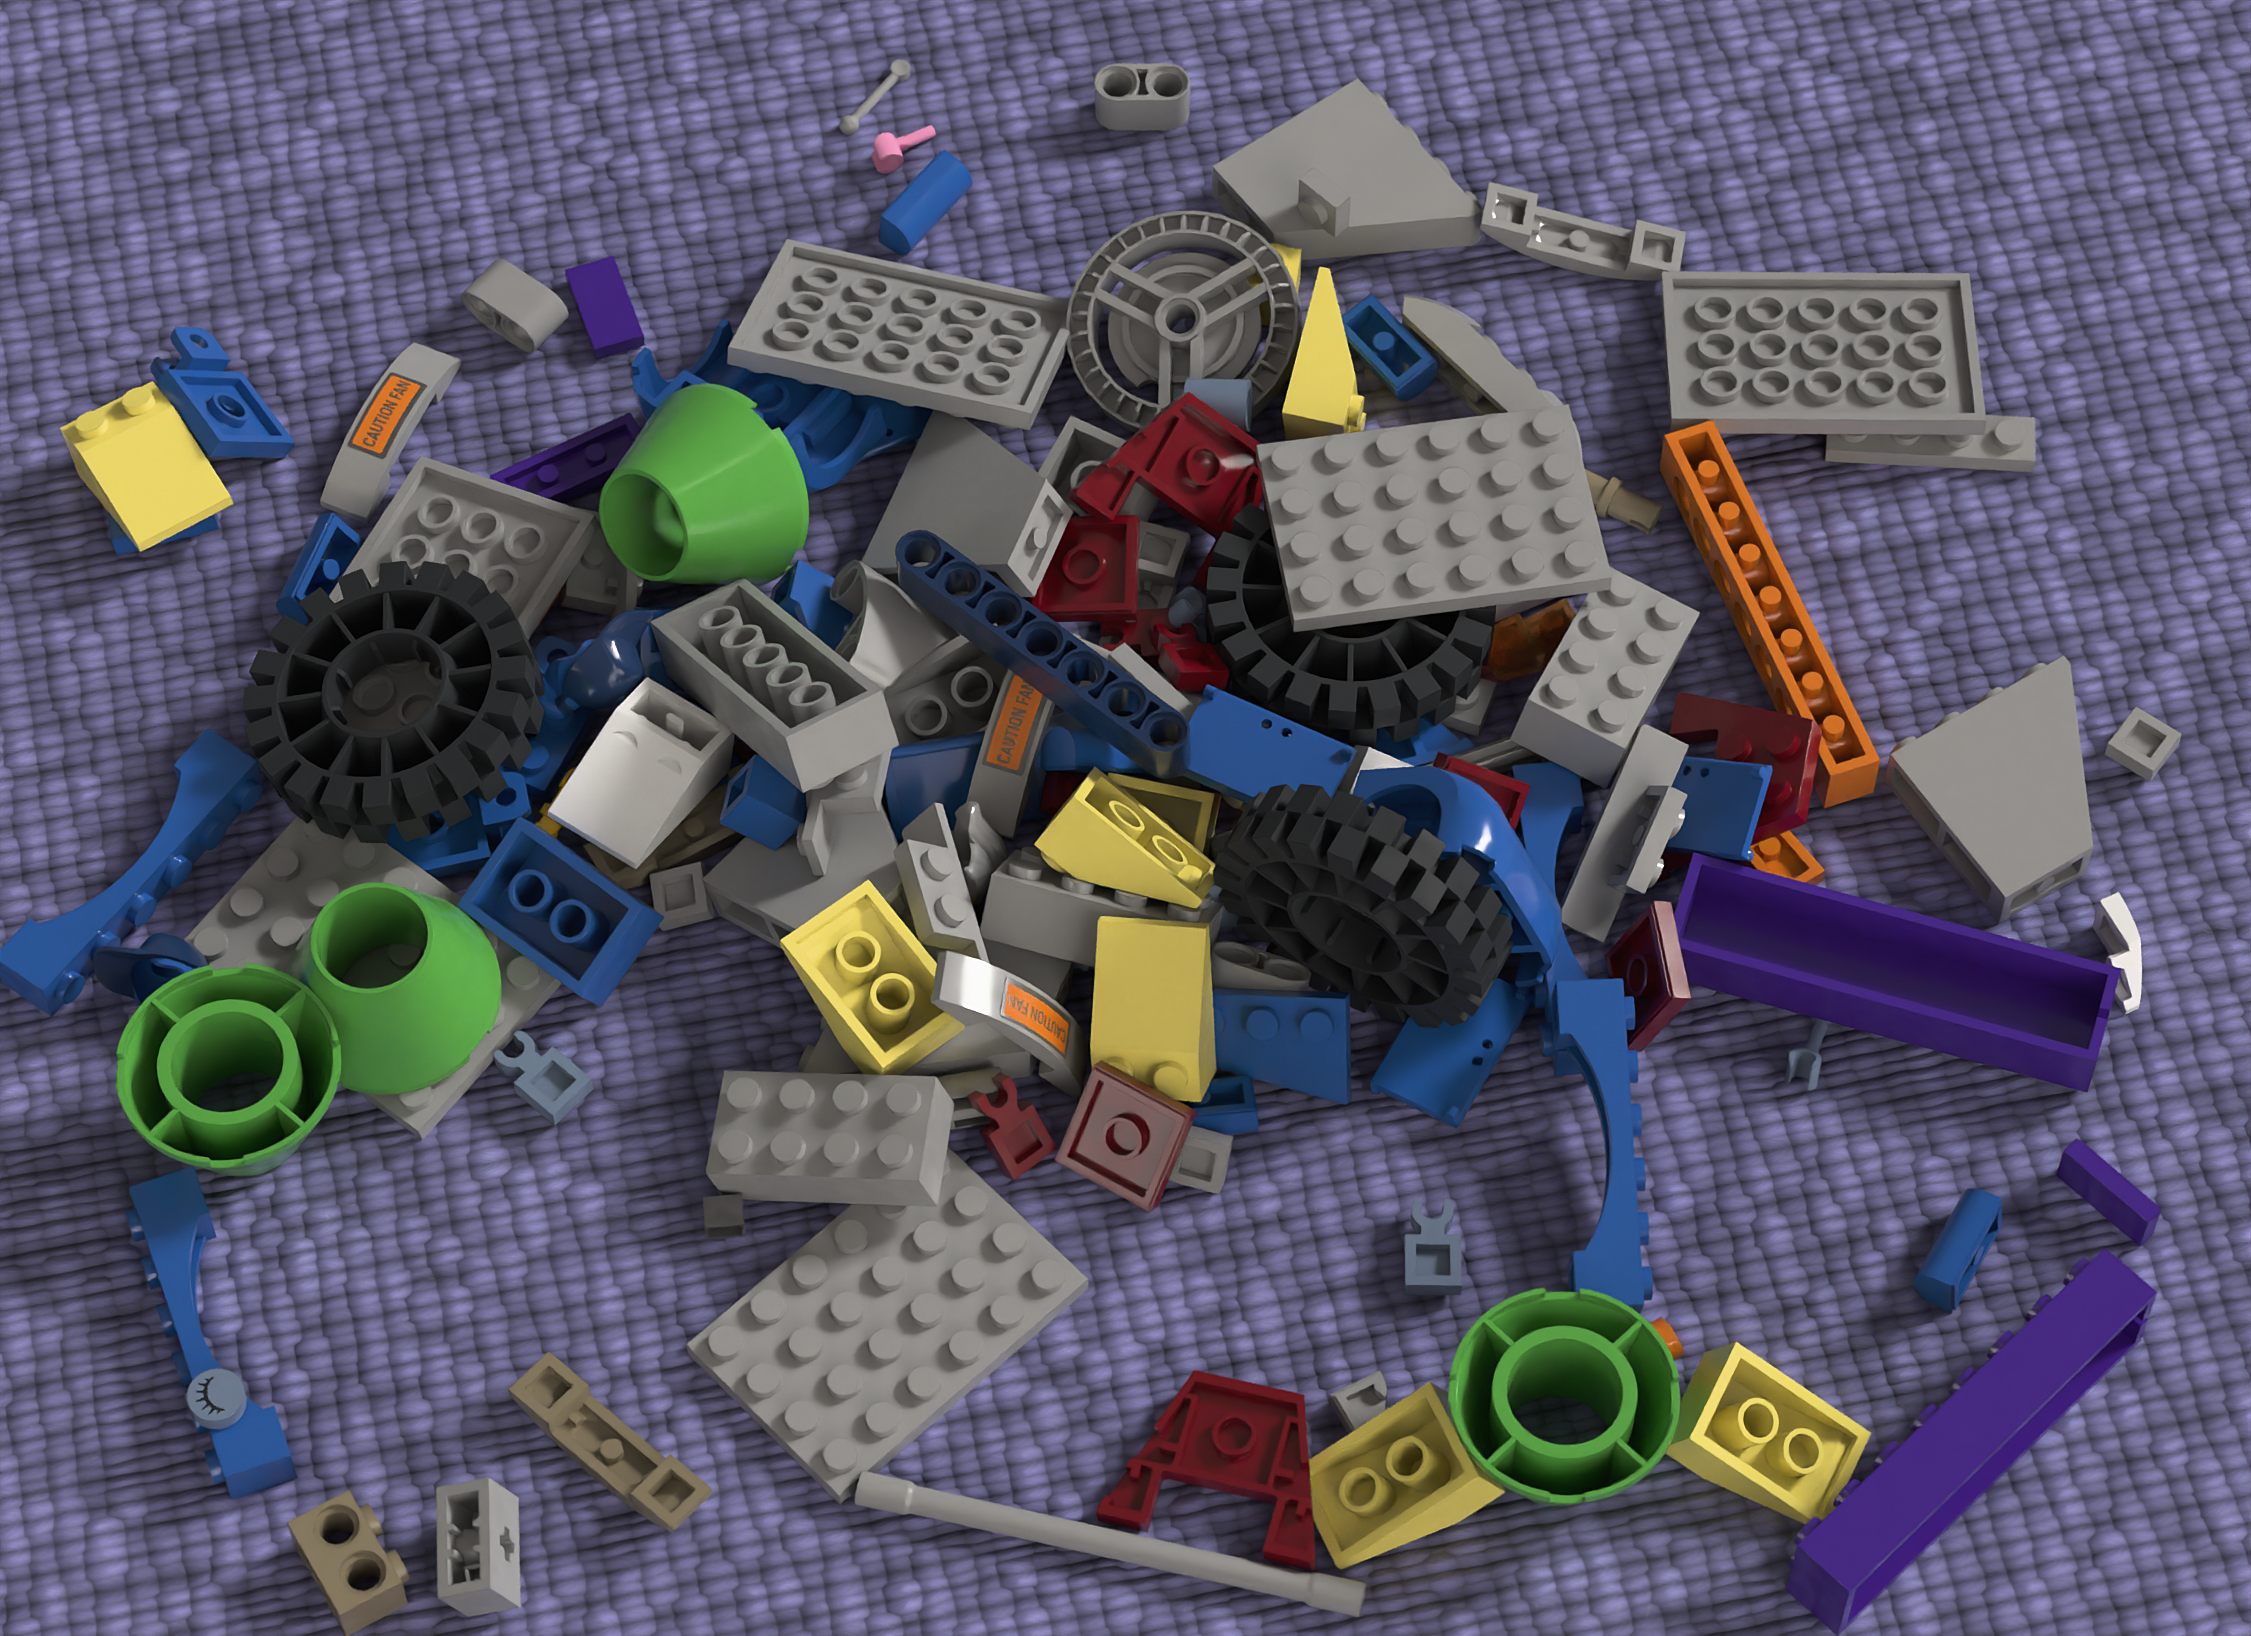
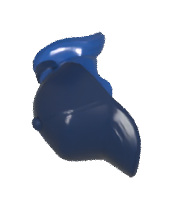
(600, 671)
(145, 969)

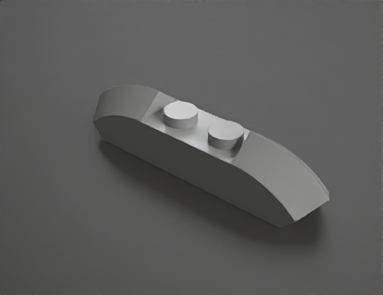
(1472, 362)

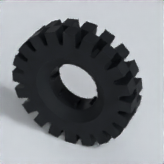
(1330, 678)
(425, 766)
(1430, 930)

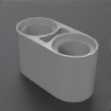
(1142, 96)
(514, 305)
(1250, 968)

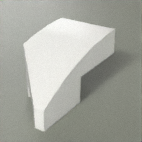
(2121, 938)

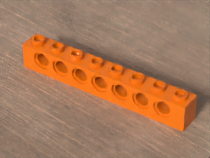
(1767, 608)

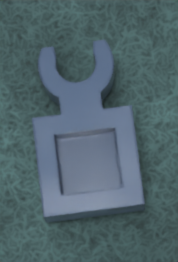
(546, 1081)
(1431, 1255)

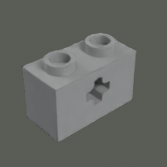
(478, 1547)

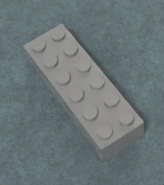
(775, 684)

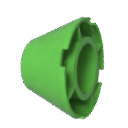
(706, 494)
(425, 1022)
(219, 1027)
(1573, 1349)

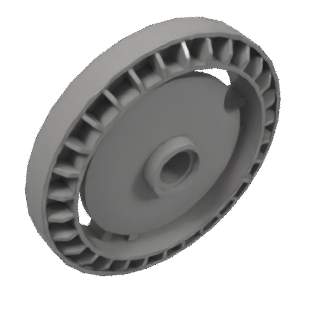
(1177, 289)

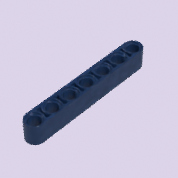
(1049, 674)

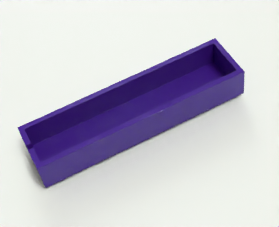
(1894, 972)
(1968, 1440)

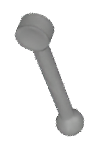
(899, 72)

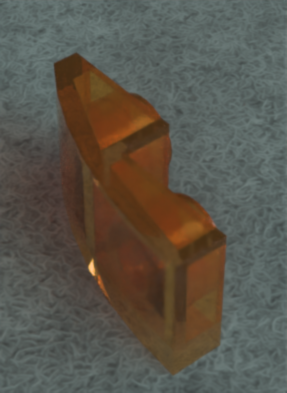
(1528, 644)

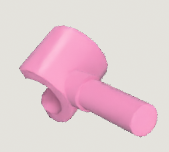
(888, 149)

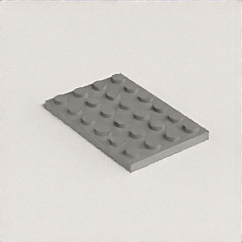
(904, 334)
(1822, 353)
(1432, 518)
(472, 524)
(284, 894)
(886, 1325)

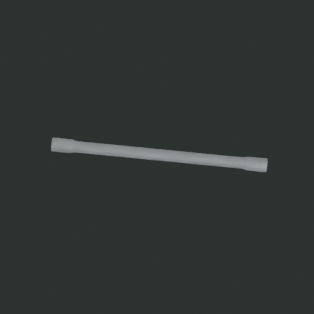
(1314, 1589)

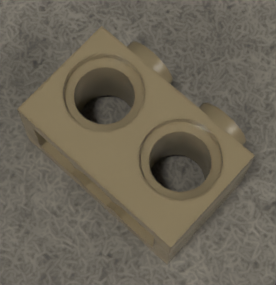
(340, 1566)

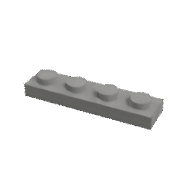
(2005, 446)

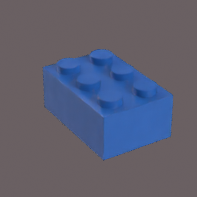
(560, 911)

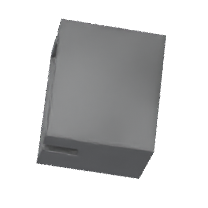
(724, 1216)

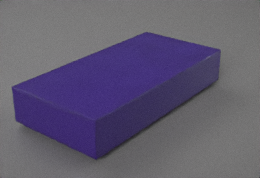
(604, 307)
(2108, 1192)

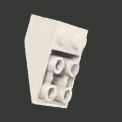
(644, 773)

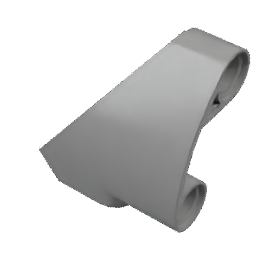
(889, 628)

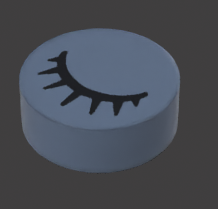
(216, 1398)

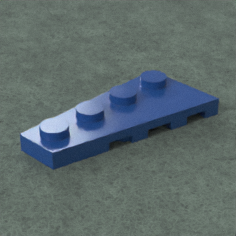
(1286, 1038)

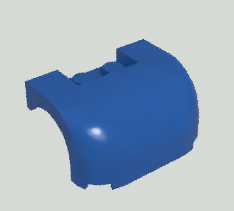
(815, 418)
(1478, 832)

